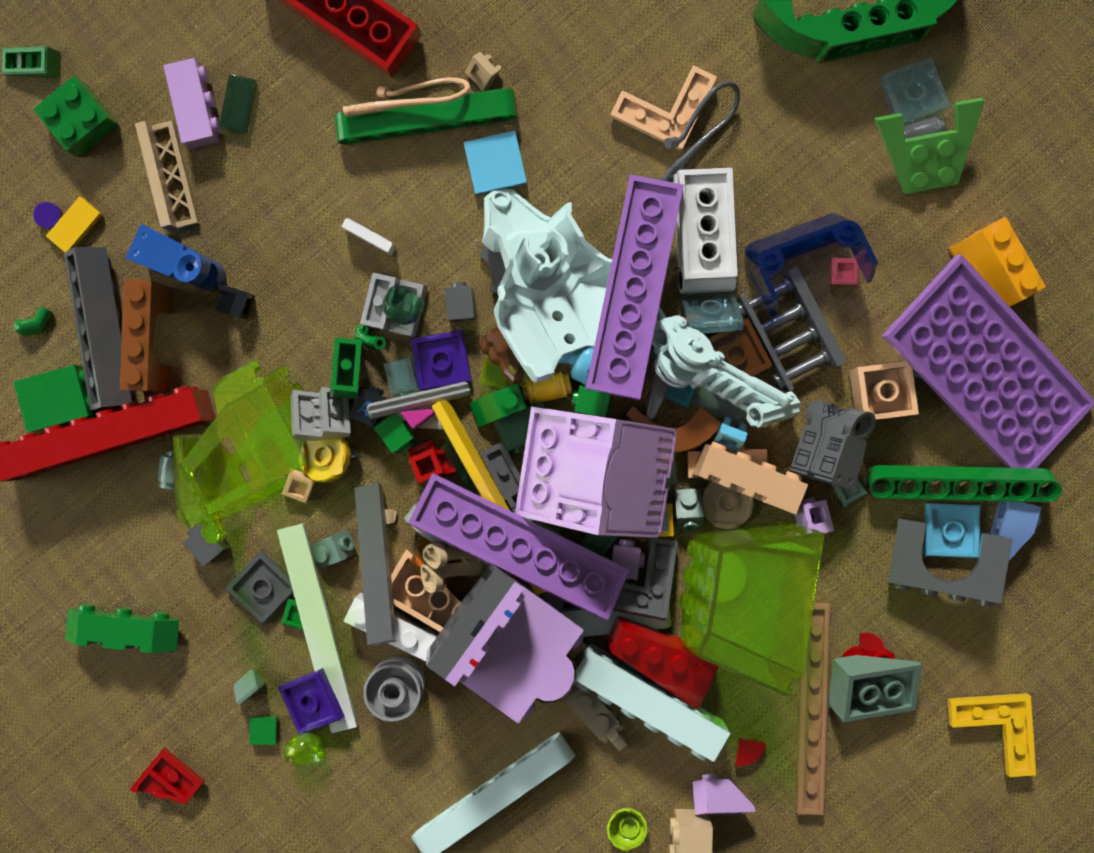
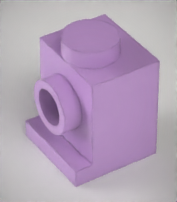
(814, 515)

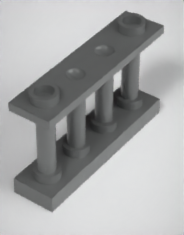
(817, 330)

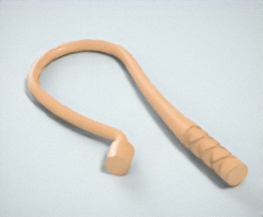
(377, 106)

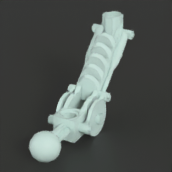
(689, 358)

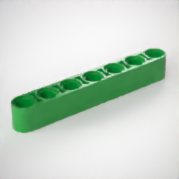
(468, 111)
(973, 490)

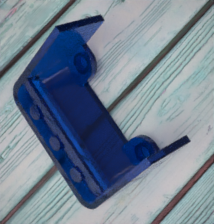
(768, 254)

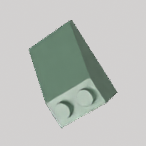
(873, 687)

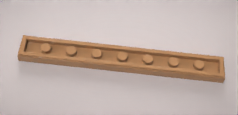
(813, 716)

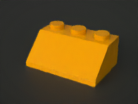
(1001, 261)

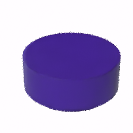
(47, 215)

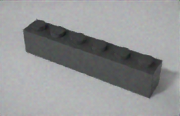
(97, 325)

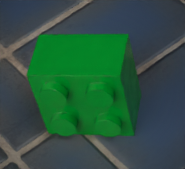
(76, 116)

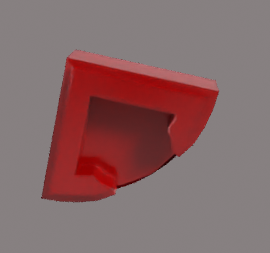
(748, 751)

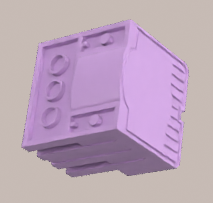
(595, 473)

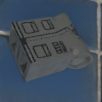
(833, 444)

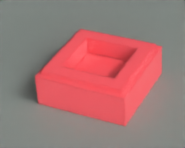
(844, 271)

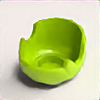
(627, 829)

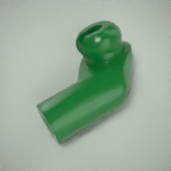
(33, 325)
(371, 342)

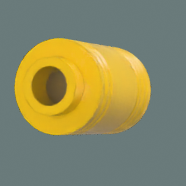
(548, 390)

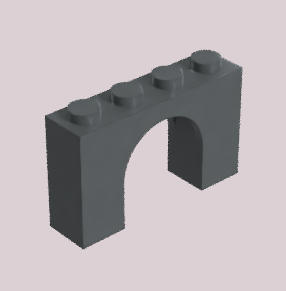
(983, 583)

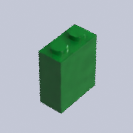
(53, 398)

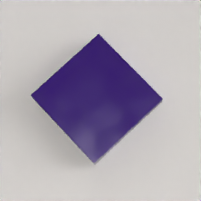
(441, 360)
(311, 701)

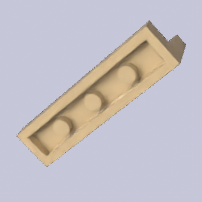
(157, 175)

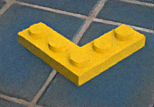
(1014, 714)

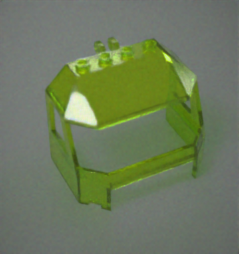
(259, 424)

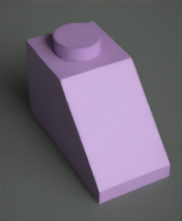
(718, 797)

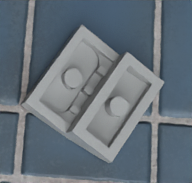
(373, 312)
(319, 416)

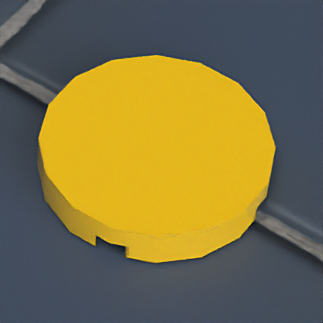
(326, 459)

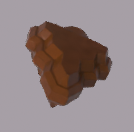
(501, 354)

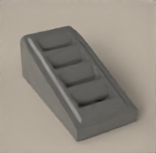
(656, 395)

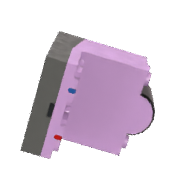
(507, 646)

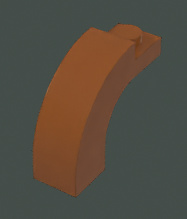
(690, 434)

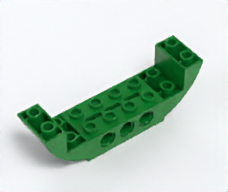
(851, 30)

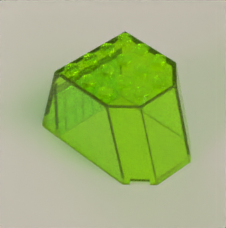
(752, 600)

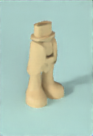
(437, 567)

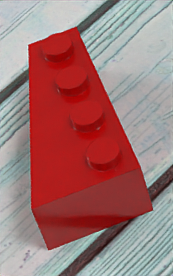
(662, 659)

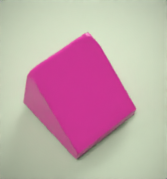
(418, 417)

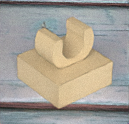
(482, 71)

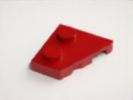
(168, 779)

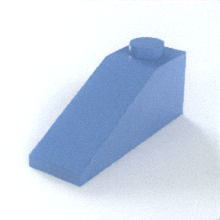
(1016, 521)

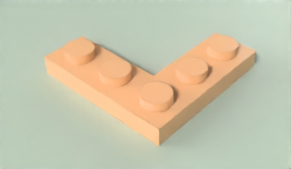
(658, 122)

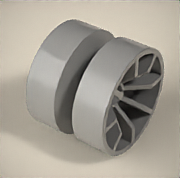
(394, 688)

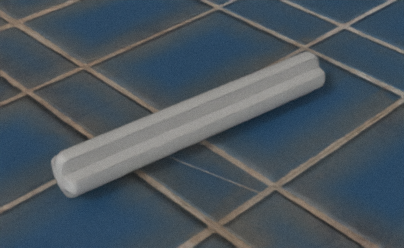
(417, 400)

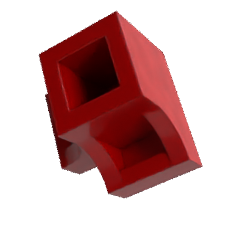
(427, 460)

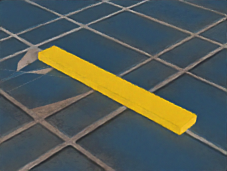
(470, 457)

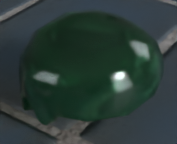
(402, 305)

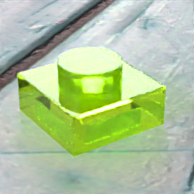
(491, 374)

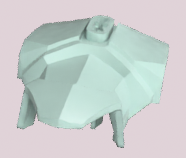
(546, 277)

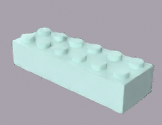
(650, 702)

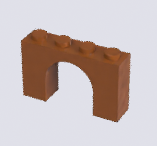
(141, 306)

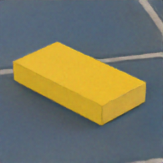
(74, 224)

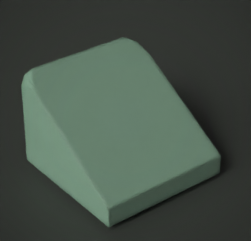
(247, 686)

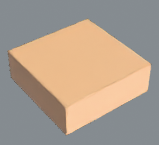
(298, 486)

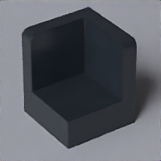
(234, 301)

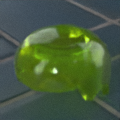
(304, 749)

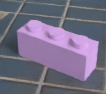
(192, 103)

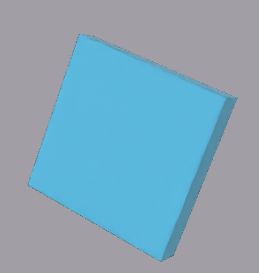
(495, 162)
(952, 530)

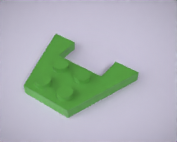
(933, 158)

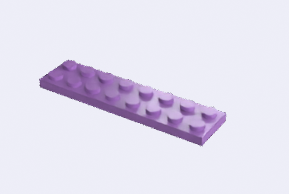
(634, 287)
(519, 547)

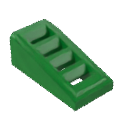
(47, 62)

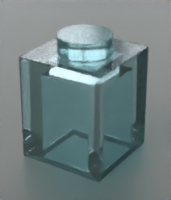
(402, 377)

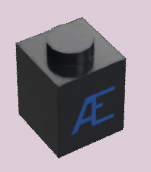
(365, 397)

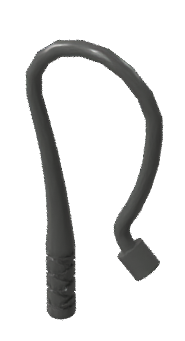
(674, 142)

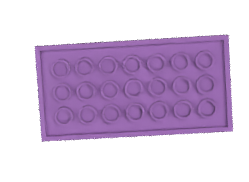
(989, 366)

